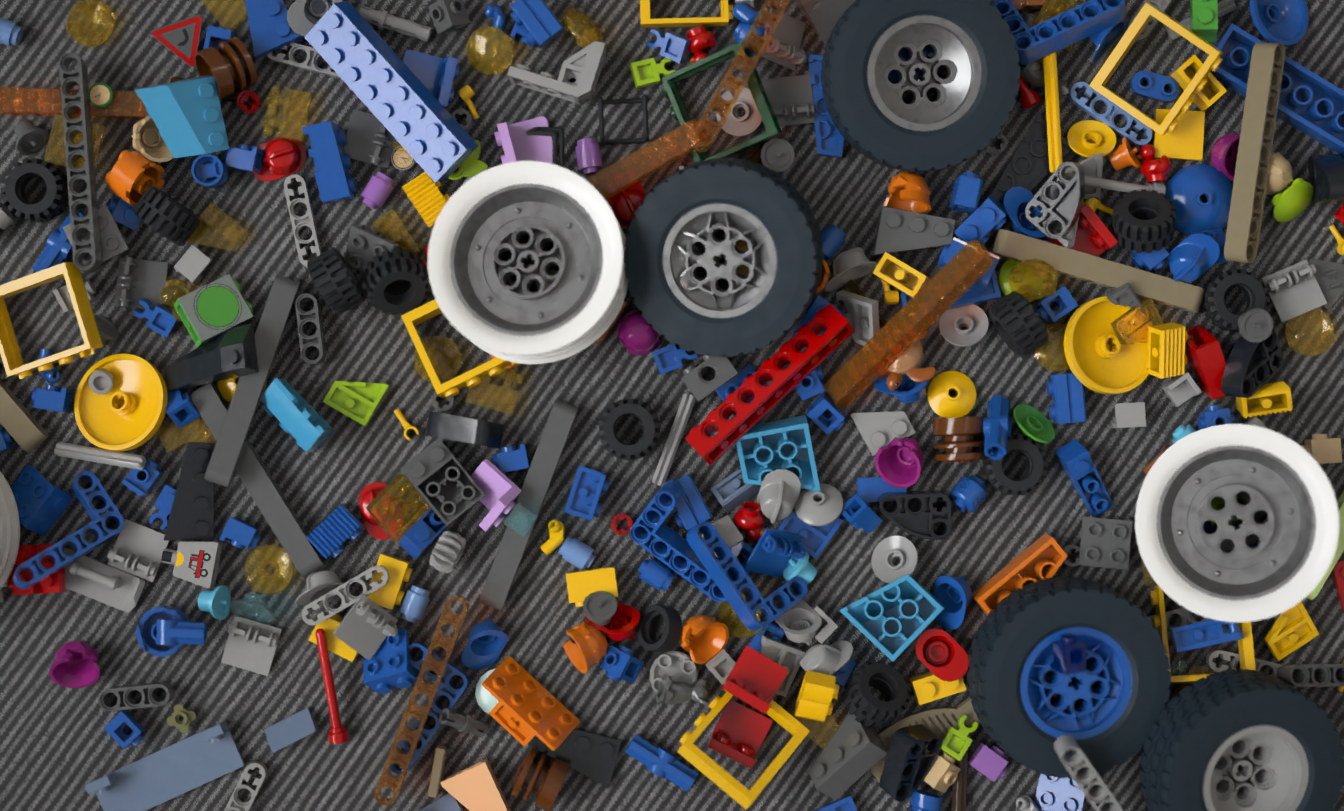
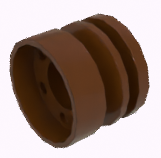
(229, 65)
(959, 439)
(540, 779)

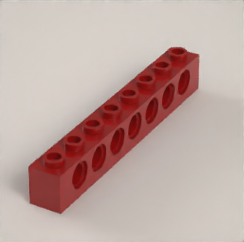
(766, 397)

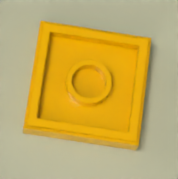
(1185, 140)

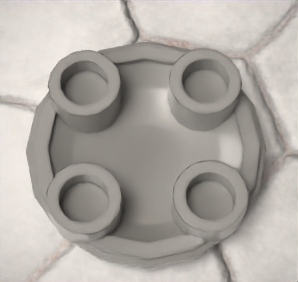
(674, 664)

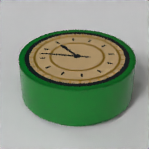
(100, 95)

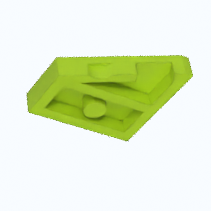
(356, 399)

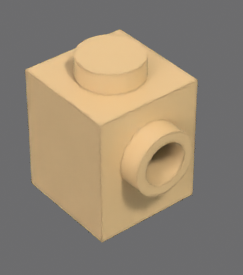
(1324, 449)
(942, 773)

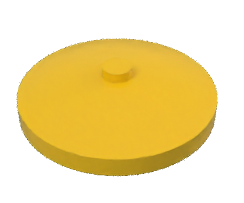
(1096, 353)
(129, 411)

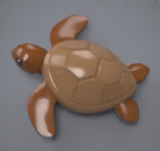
(907, 364)

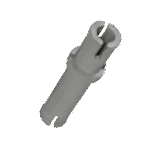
(400, 25)

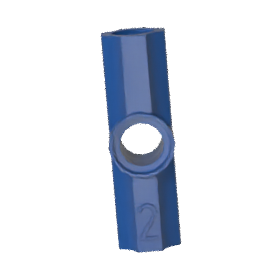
(57, 248)
(997, 427)
(661, 762)

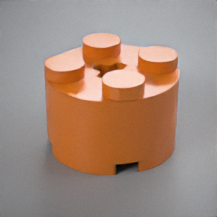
(133, 176)

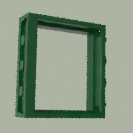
(757, 90)

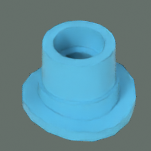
(801, 569)
(215, 602)

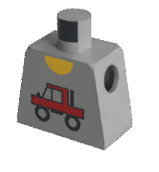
(195, 561)

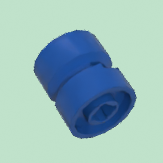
(210, 171)
(925, 801)

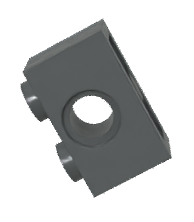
(698, 386)

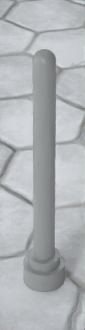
(1118, 185)

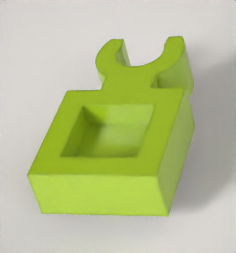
(648, 72)
(956, 741)

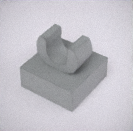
(721, 665)

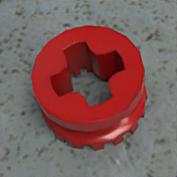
(252, 106)
(621, 516)

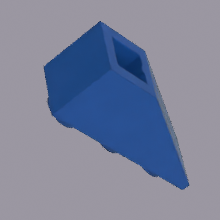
(1084, 477)
(422, 534)

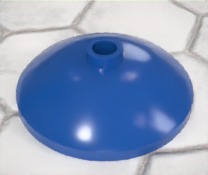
(1280, 20)
(1185, 191)

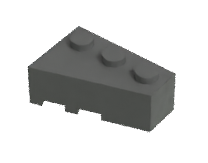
(910, 231)
(847, 757)

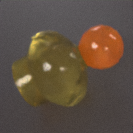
(173, 290)

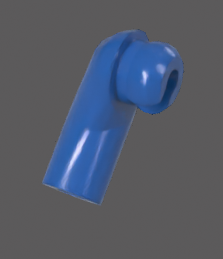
(744, 13)
(497, 16)
(52, 375)

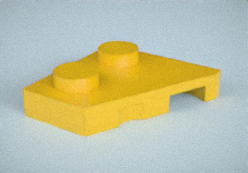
(1290, 631)

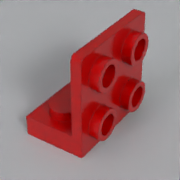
(1091, 234)
(755, 679)
(739, 733)

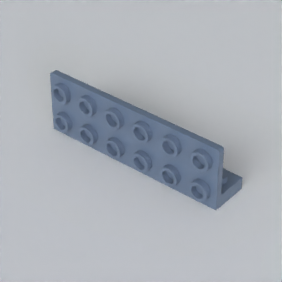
(169, 771)

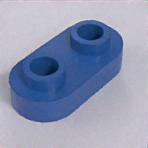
(1155, 86)

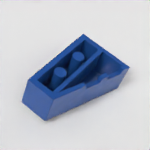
(331, 162)

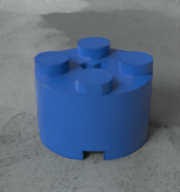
(147, 630)

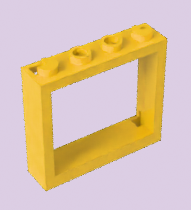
(646, 22)
(1131, 35)
(9, 347)
(451, 387)
(1245, 645)
(717, 773)

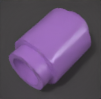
(588, 156)
(377, 190)

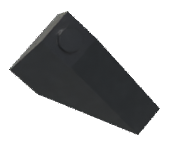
(219, 359)

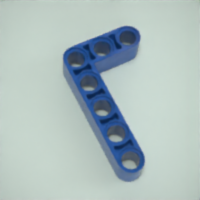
(1061, 29)
(76, 539)
(676, 545)
(740, 580)
(446, 689)

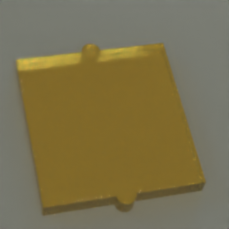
(227, 12)

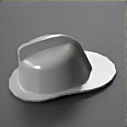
(306, 13)
(849, 266)
(778, 494)
(318, 585)
(799, 622)
(827, 658)

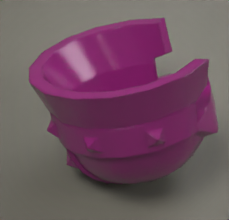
(1225, 154)
(637, 333)
(900, 462)
(75, 665)

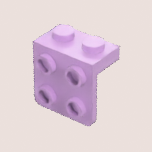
(523, 147)
(498, 492)

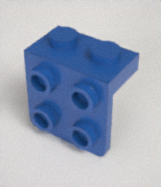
(434, 73)
(38, 500)
(390, 665)

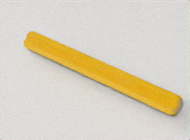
(1052, 111)

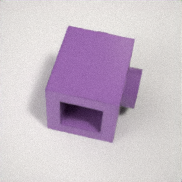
(989, 761)

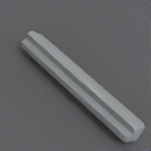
(673, 439)
(100, 455)

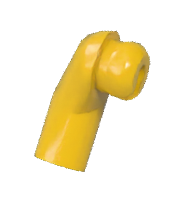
(556, 536)

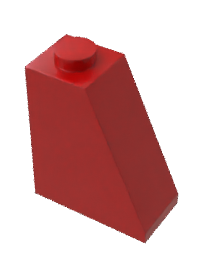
(1206, 360)

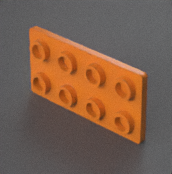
(527, 706)

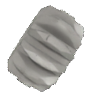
(447, 551)

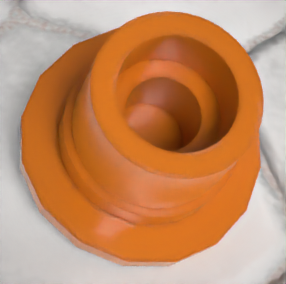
(1124, 156)

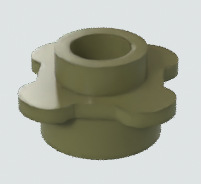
(188, 716)

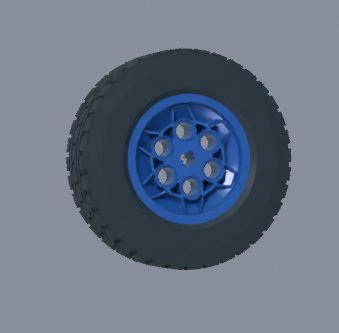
(1017, 651)

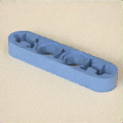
(1108, 117)

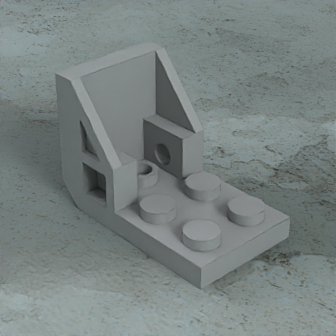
(582, 66)

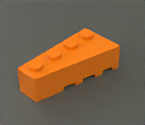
(1033, 564)

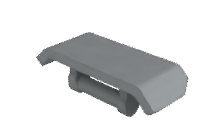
(103, 582)

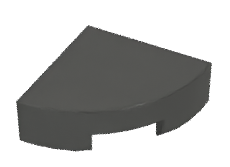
(1124, 296)

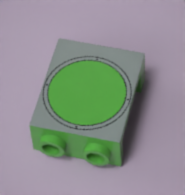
(213, 309)

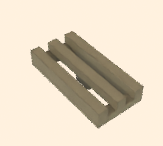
(437, 771)

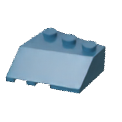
(187, 115)
(296, 415)
(778, 446)
(894, 614)

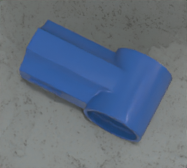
(174, 631)

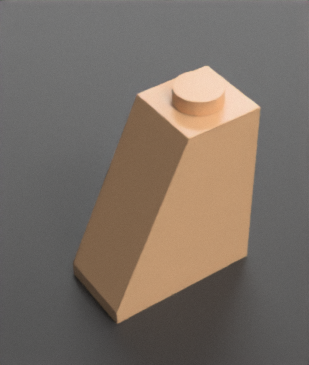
(476, 788)

